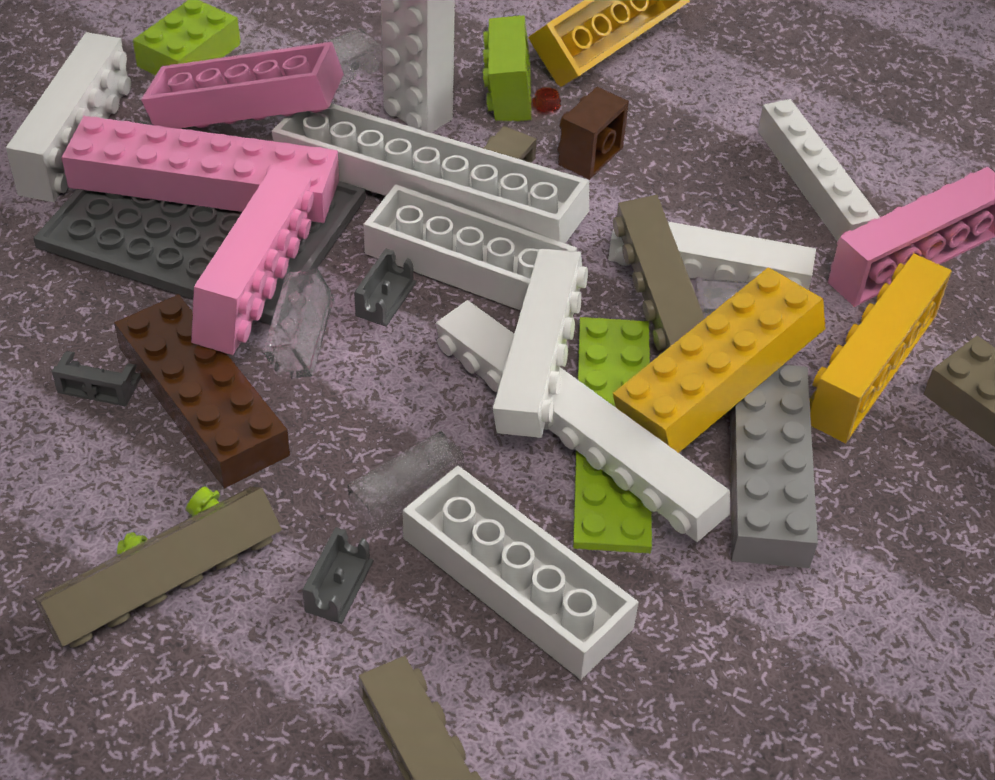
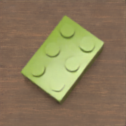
(187, 35)
(507, 69)

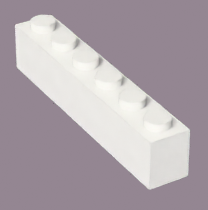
(814, 168)
(732, 256)
(540, 344)

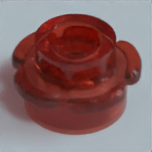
(546, 100)

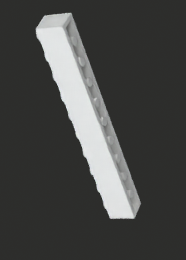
(597, 430)

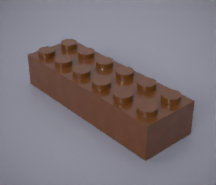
(203, 392)

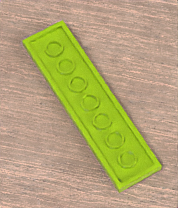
(603, 512)

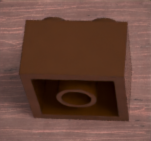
(592, 132)

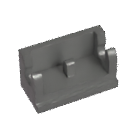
(384, 289)
(95, 382)
(337, 577)

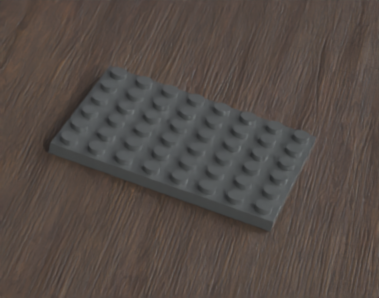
(172, 241)

